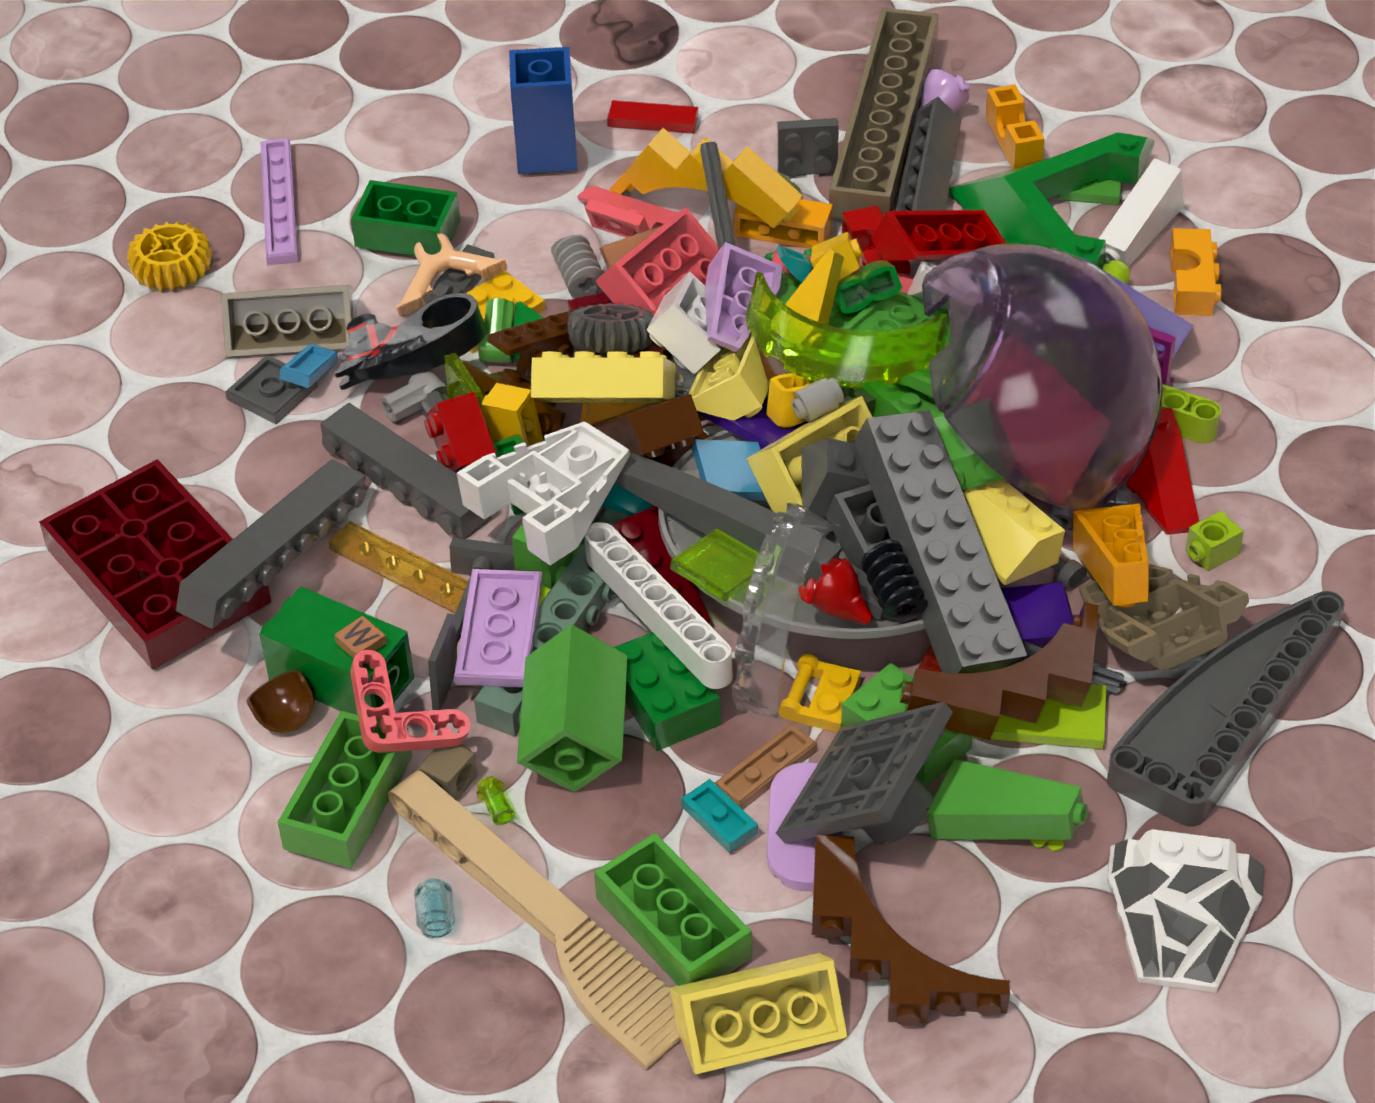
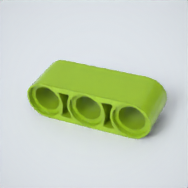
(1194, 414)

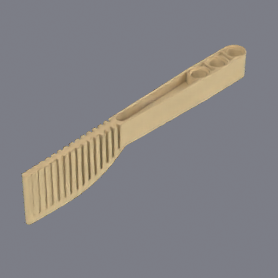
(599, 974)

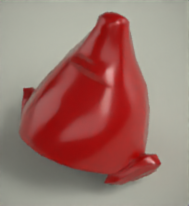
(837, 593)

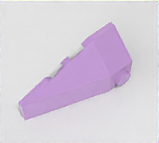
(729, 291)

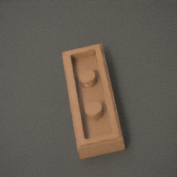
(757, 771)

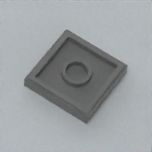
(265, 393)

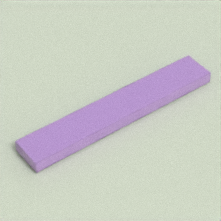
(279, 202)

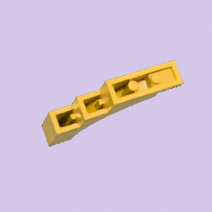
(746, 178)

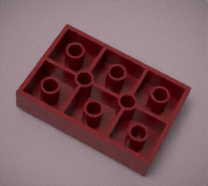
(133, 550)

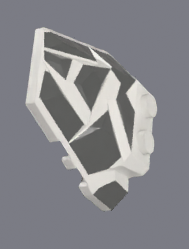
(1183, 905)

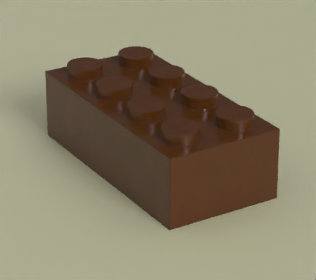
(655, 426)

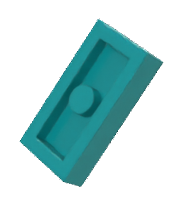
(719, 815)

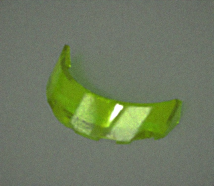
(845, 354)

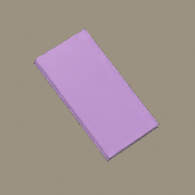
(498, 627)

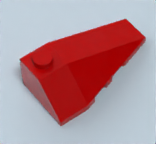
(1164, 479)

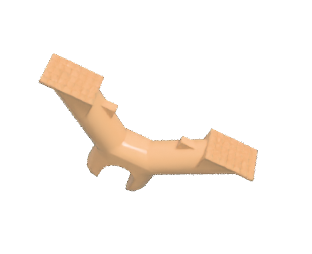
(445, 259)

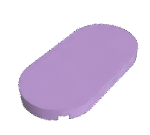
(793, 860)

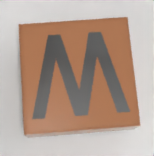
(360, 636)

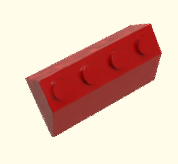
(933, 234)

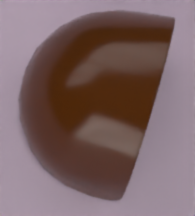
(282, 702)

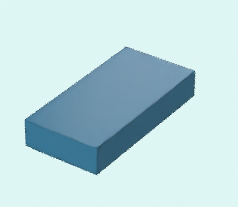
(308, 365)

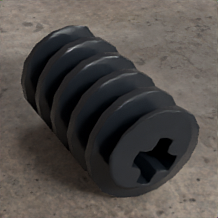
(893, 582)

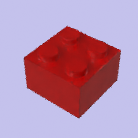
(459, 431)

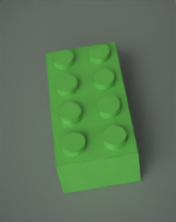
(341, 795)
(672, 913)

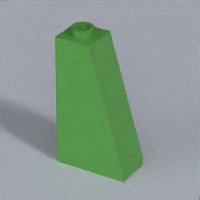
(1003, 805)

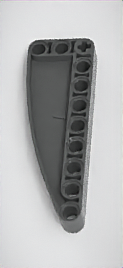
(1217, 713)

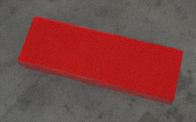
(652, 116)

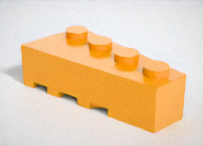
(1114, 551)

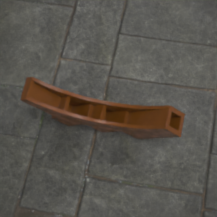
(879, 953)

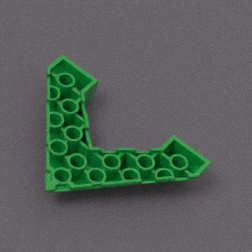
(1019, 196)

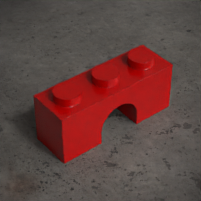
(862, 225)

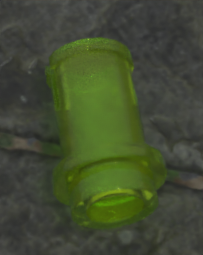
(492, 793)

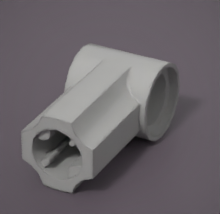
(408, 398)

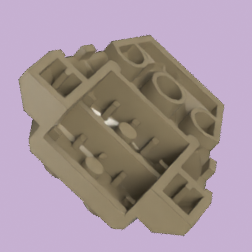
(1175, 623)

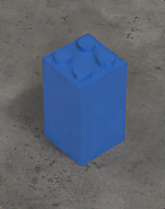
(543, 110)

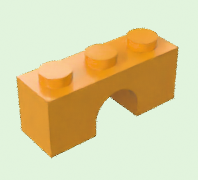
(1018, 139)
(1196, 273)

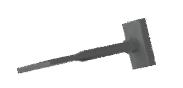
(464, 557)

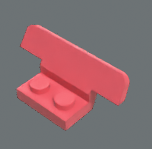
(621, 213)

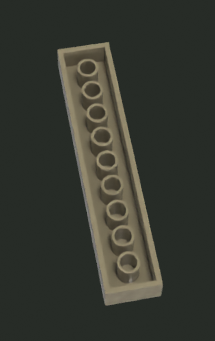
(884, 112)

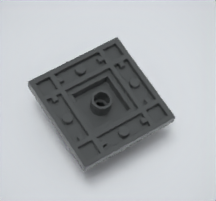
(870, 779)

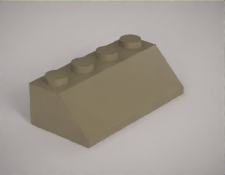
(286, 320)

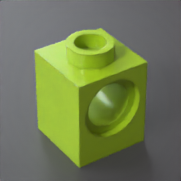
(1214, 541)

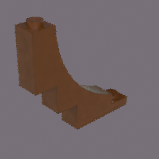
(1056, 672)

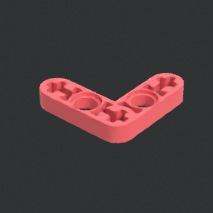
(394, 723)

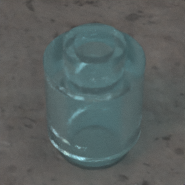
(434, 908)

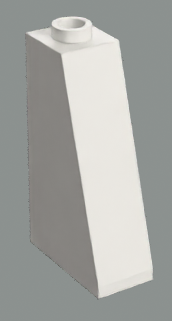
(1144, 212)

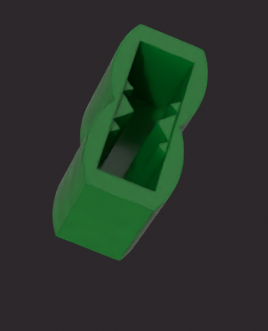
(872, 282)

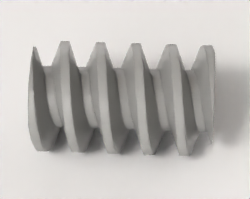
(577, 265)

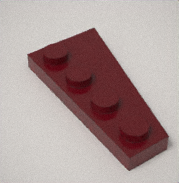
(645, 537)

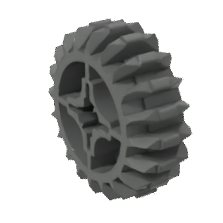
(610, 328)

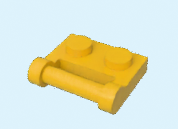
(834, 687)

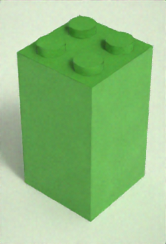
(572, 709)

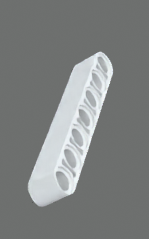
(659, 606)

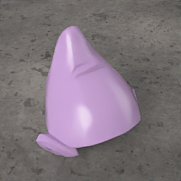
(949, 89)

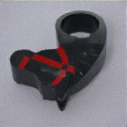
(415, 345)

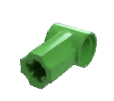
(498, 316)

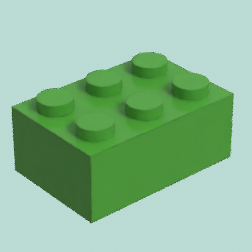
(882, 698)

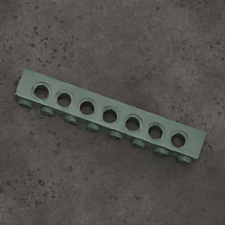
(572, 600)

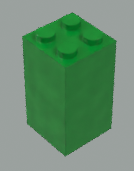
(304, 641)

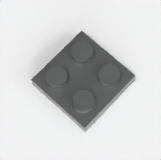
(807, 146)

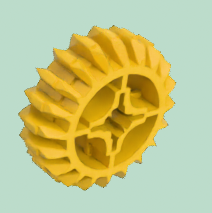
(169, 256)

